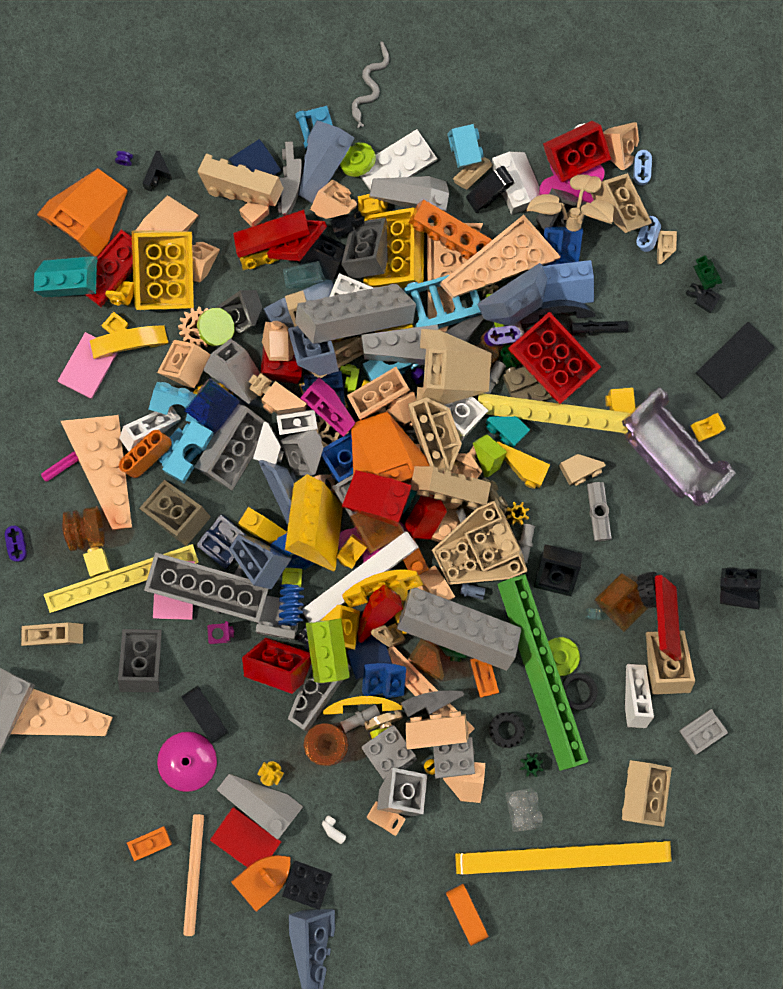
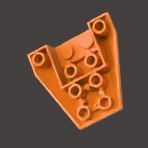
(87, 210)
(384, 448)

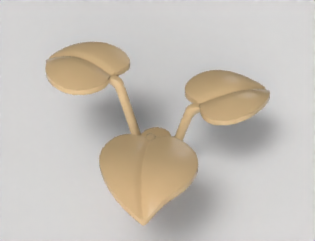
(597, 209)

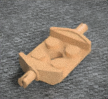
(465, 465)

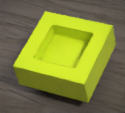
(292, 576)

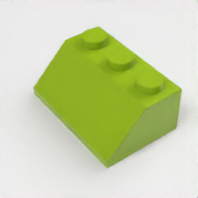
(327, 650)

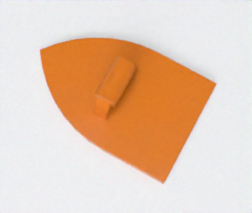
(263, 880)

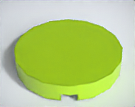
(358, 160)
(215, 326)
(565, 655)

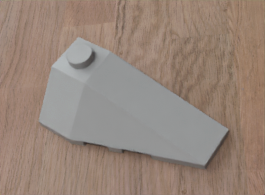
(410, 191)
(13, 698)
(264, 805)

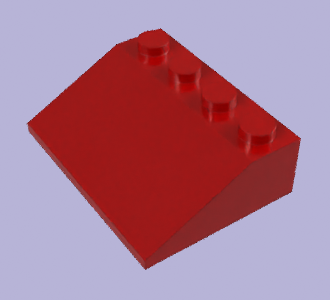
(554, 358)

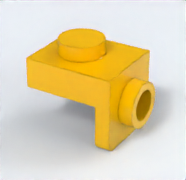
(122, 295)
(708, 427)
(351, 551)

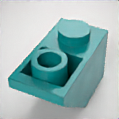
(511, 429)

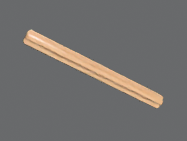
(193, 875)

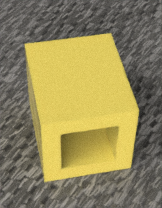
(96, 562)

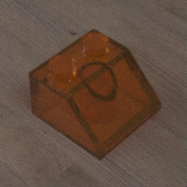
(374, 532)
(621, 602)
(427, 659)

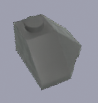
(243, 308)

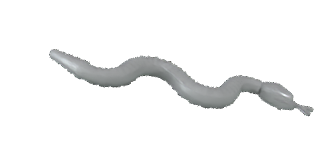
(365, 75)

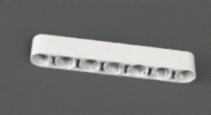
(379, 563)

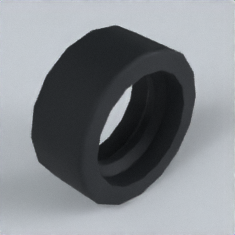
(592, 688)

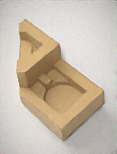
(665, 245)
(388, 635)

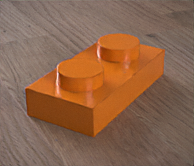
(416, 562)
(484, 678)
(149, 843)

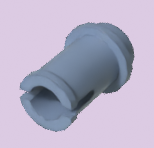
(472, 591)

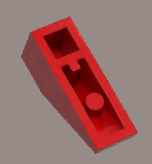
(380, 608)

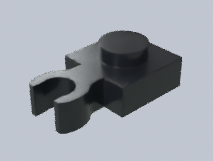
(345, 224)
(705, 299)

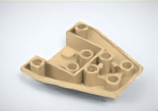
(452, 368)
(480, 549)

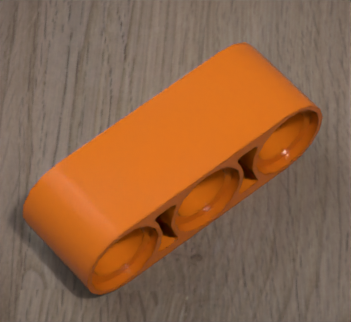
(145, 453)
(467, 914)

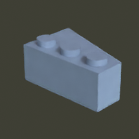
(259, 561)

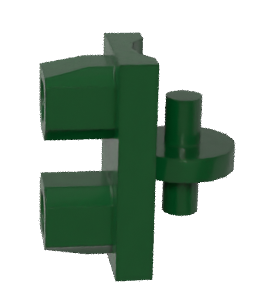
(707, 272)

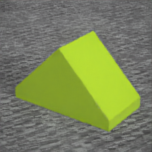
(489, 455)

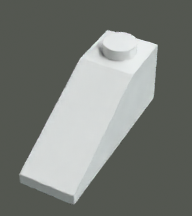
(137, 430)
(637, 697)

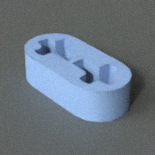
(638, 167)
(650, 234)

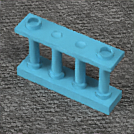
(442, 318)

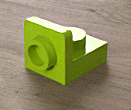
(352, 381)

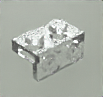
(524, 809)

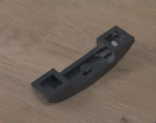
(560, 306)

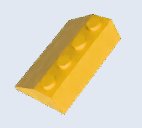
(404, 251)
(162, 269)
(314, 522)

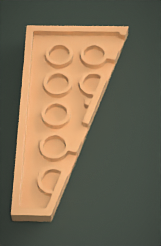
(507, 255)
(443, 263)
(99, 453)
(56, 716)

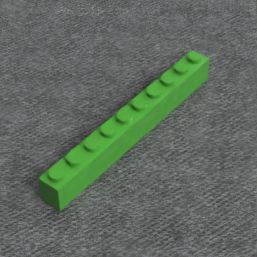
(543, 673)

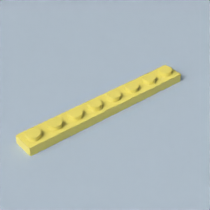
(554, 413)
(110, 581)

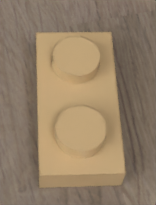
(472, 173)

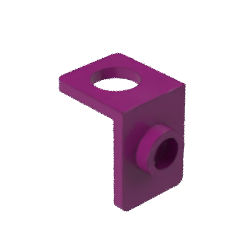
(228, 633)

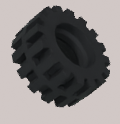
(647, 589)
(494, 730)

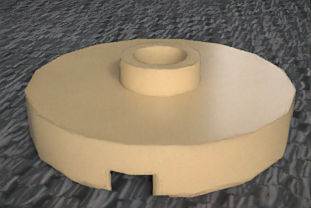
(383, 721)

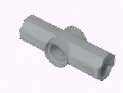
(600, 524)

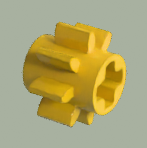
(523, 511)
(270, 773)

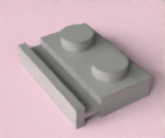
(703, 731)

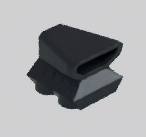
(740, 587)

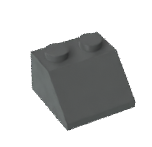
(556, 220)

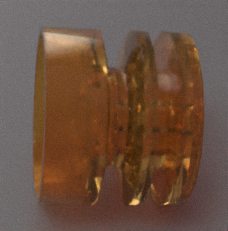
(79, 529)
(315, 740)

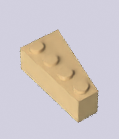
(239, 182)
(449, 485)

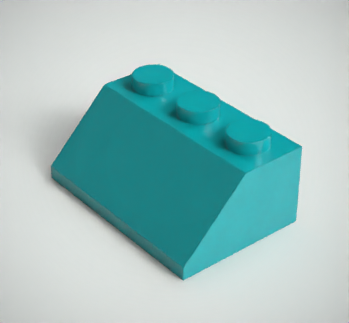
(66, 277)

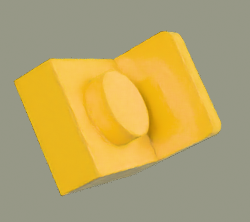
(370, 205)

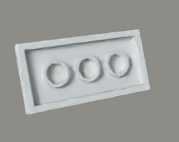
(401, 159)

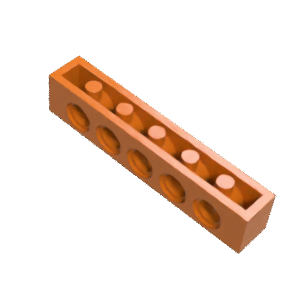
(457, 229)

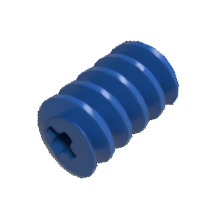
(290, 605)

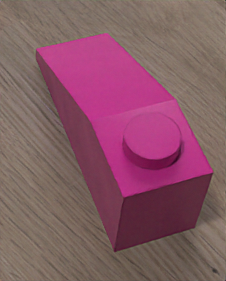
(328, 406)

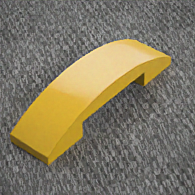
(128, 340)
(358, 593)
(337, 708)

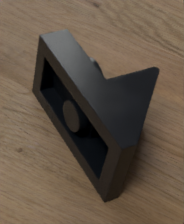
(156, 168)

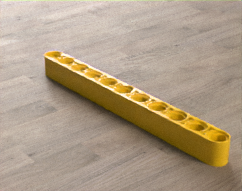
(563, 857)

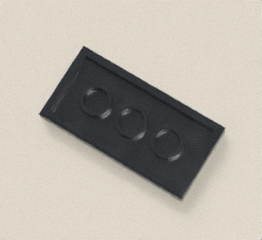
(735, 360)

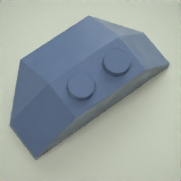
(516, 298)
(281, 484)

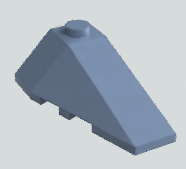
(324, 154)
(279, 310)
(309, 939)

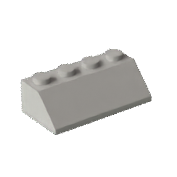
(231, 447)

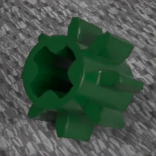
(508, 358)
(526, 767)

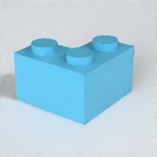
(465, 145)

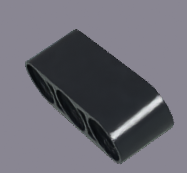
(490, 189)
(204, 714)

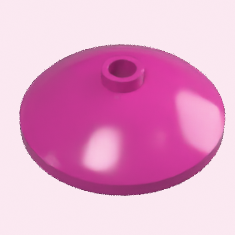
(201, 761)

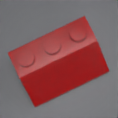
(577, 150)
(277, 665)

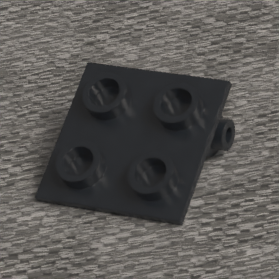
(307, 885)

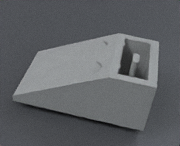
(233, 369)

